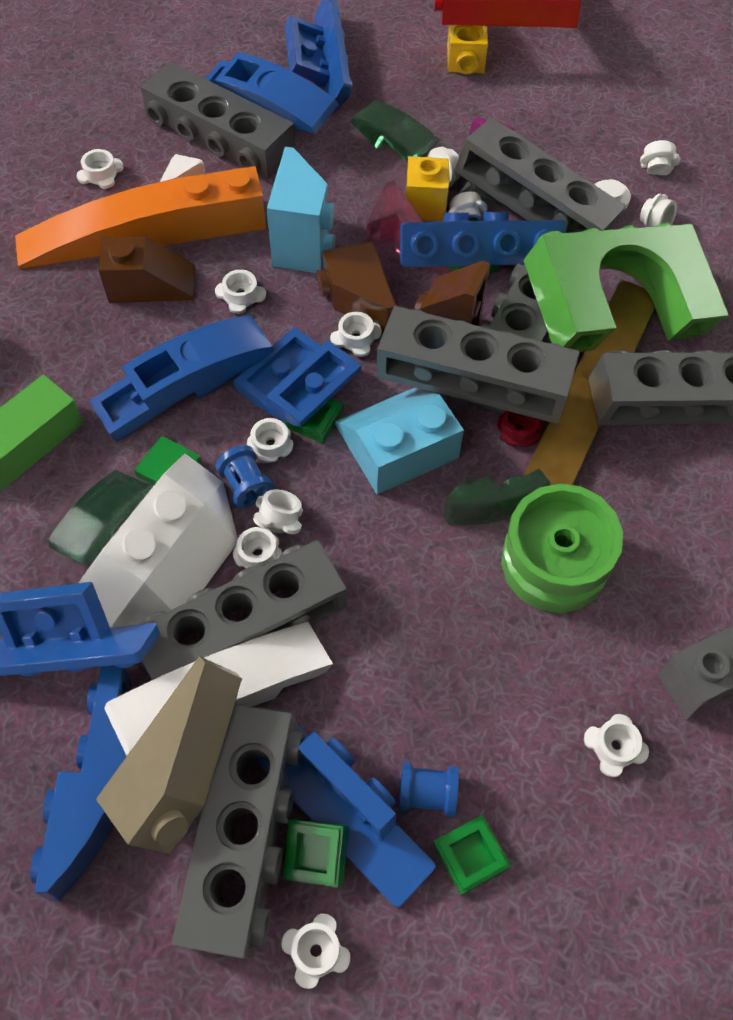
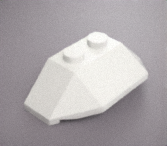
(165, 546)

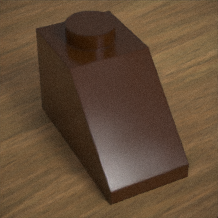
(144, 271)
(356, 282)
(458, 294)

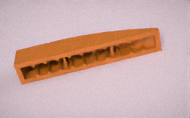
(162, 211)

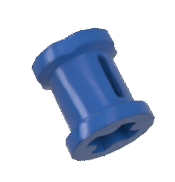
(243, 475)
(428, 789)

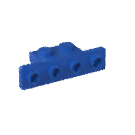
(319, 50)
(466, 242)
(65, 631)
(334, 793)

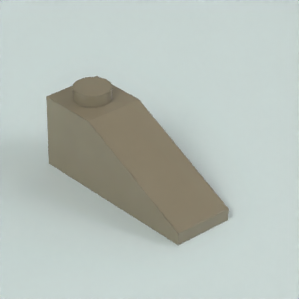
(174, 761)

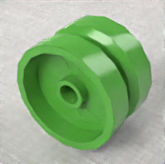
(561, 547)

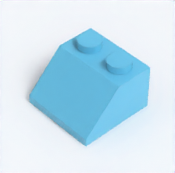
(299, 215)
(402, 437)

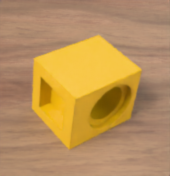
(467, 48)
(428, 186)

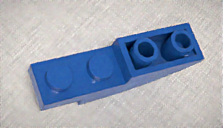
(275, 90)
(178, 367)
(72, 814)

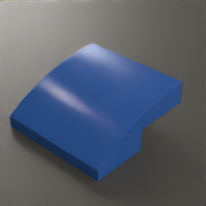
(297, 377)

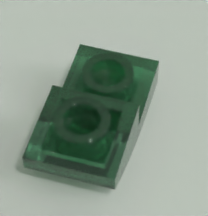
(402, 132)
(485, 503)
(97, 515)

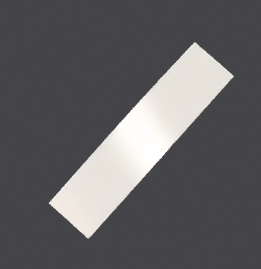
(262, 663)

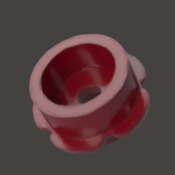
(511, 436)

